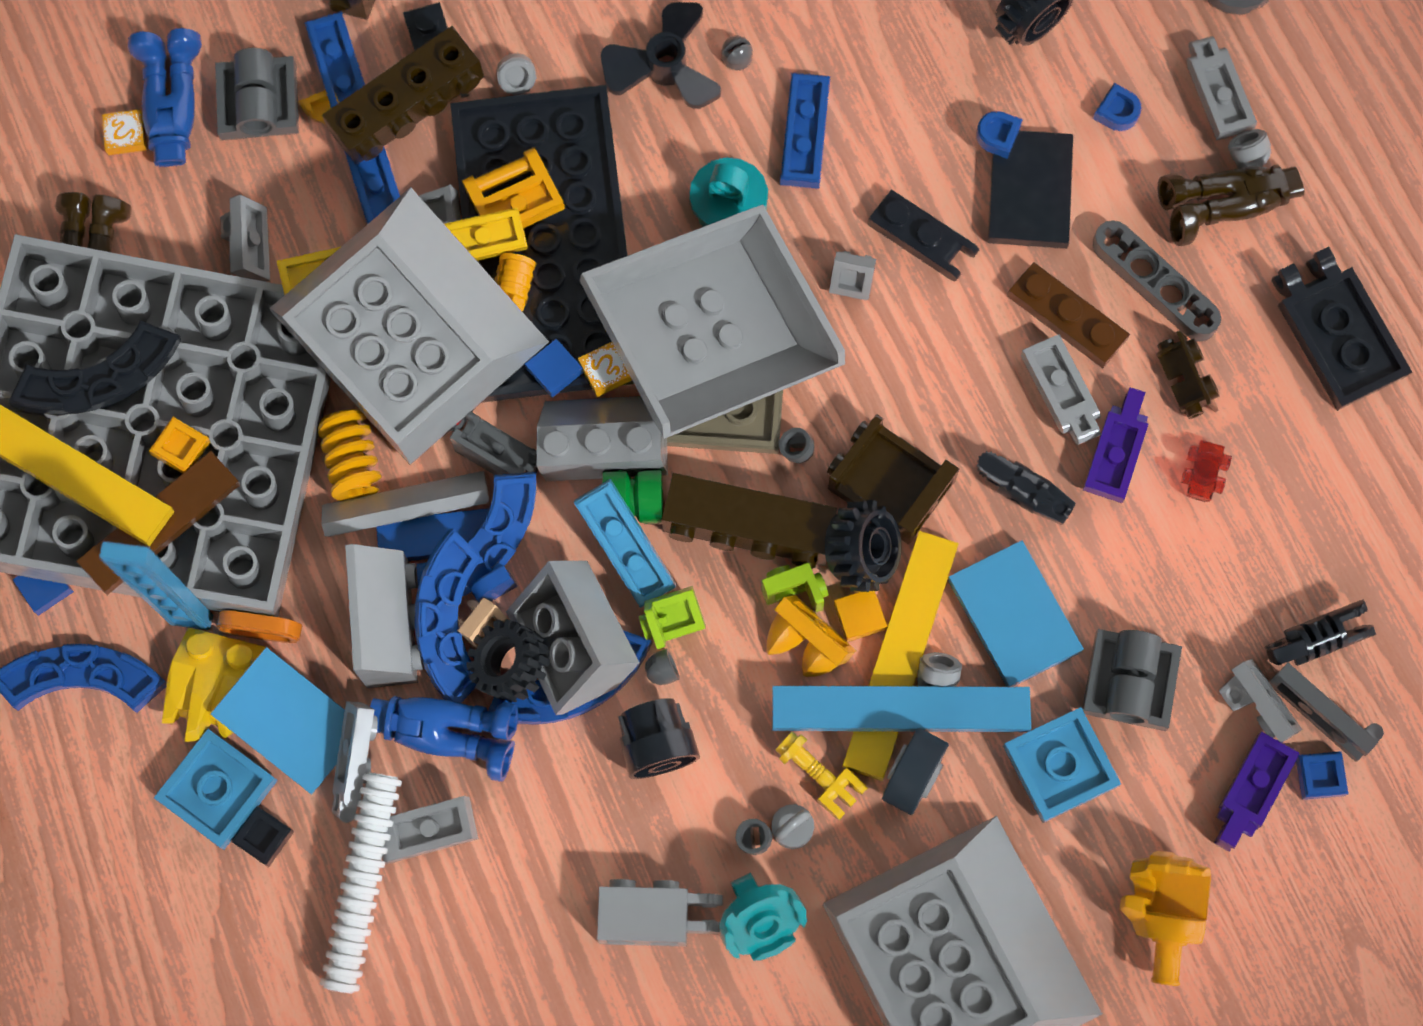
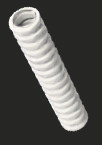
(360, 883)

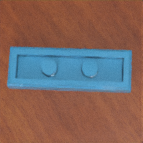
(625, 542)

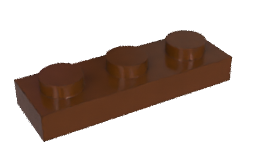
(1068, 315)

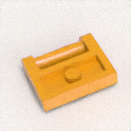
(534, 196)

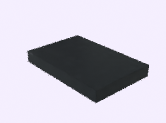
(1032, 191)

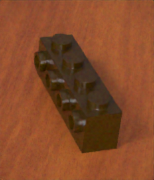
(404, 96)
(746, 520)

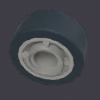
(915, 771)

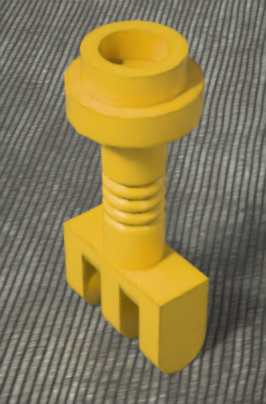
(834, 786)

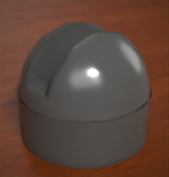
(741, 56)
(796, 439)
(661, 668)
(746, 840)

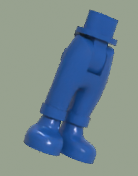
(170, 117)
(424, 725)

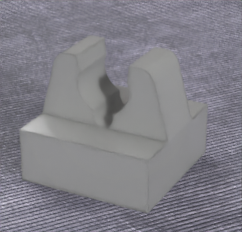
(852, 275)

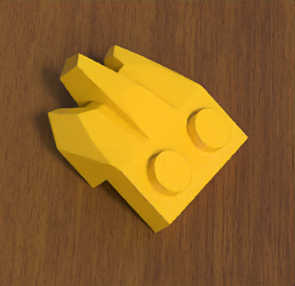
(202, 676)

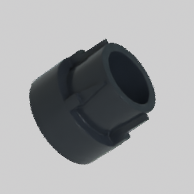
(656, 739)

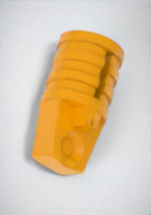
(514, 277)

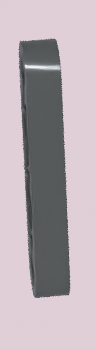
(1150, 285)

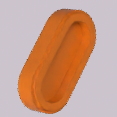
(259, 626)

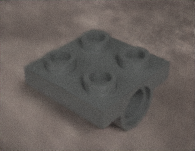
(256, 95)
(1132, 678)

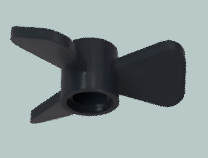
(629, 66)

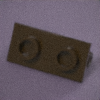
(1183, 360)

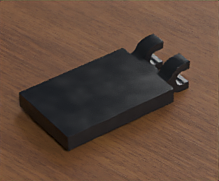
(1339, 330)

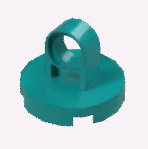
(726, 189)
(761, 919)

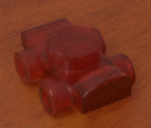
(1203, 476)

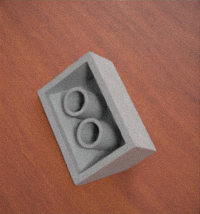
(596, 436)
(382, 616)
(581, 633)

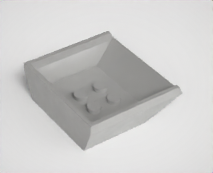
(713, 320)
(409, 325)
(961, 940)

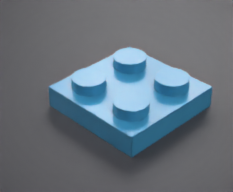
(1061, 765)
(215, 789)

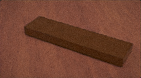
(190, 498)

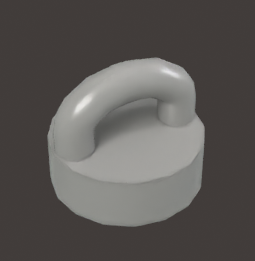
(516, 74)
(1250, 146)
(939, 670)
(792, 826)

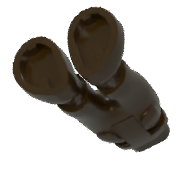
(1250, 193)
(105, 212)

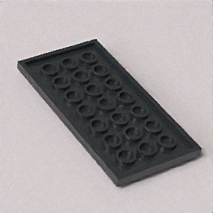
(577, 148)

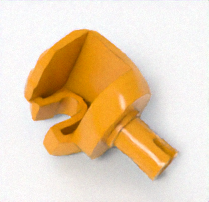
(1168, 908)

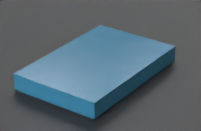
(1015, 614)
(284, 720)

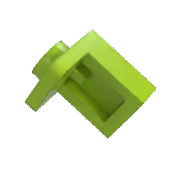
(787, 582)
(671, 616)

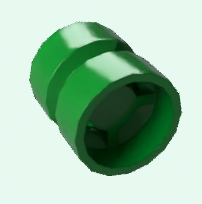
(641, 494)

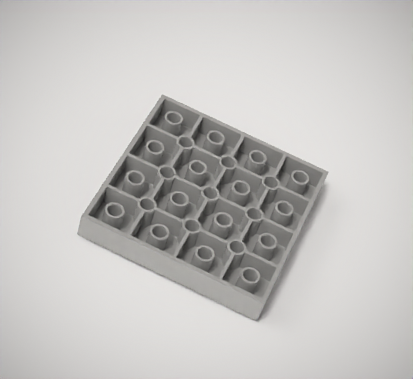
(230, 379)

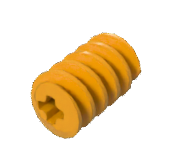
(347, 455)

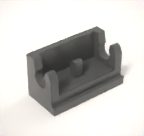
(493, 448)

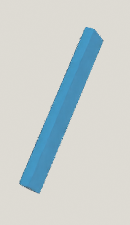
(156, 585)
(901, 708)

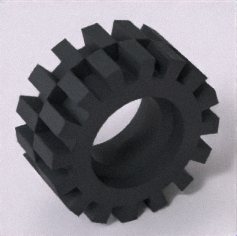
(524, 669)

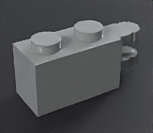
(651, 914)

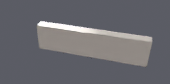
(404, 504)

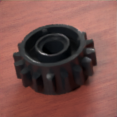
(1029, 19)
(863, 546)

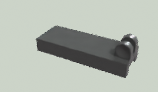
(1325, 713)

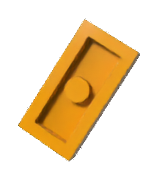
(798, 622)

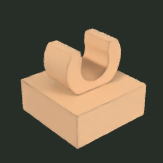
(483, 614)

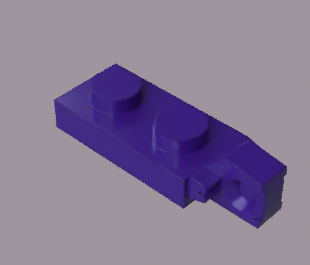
(1118, 449)
(1254, 789)

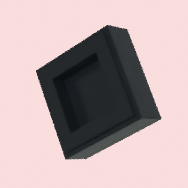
(262, 836)

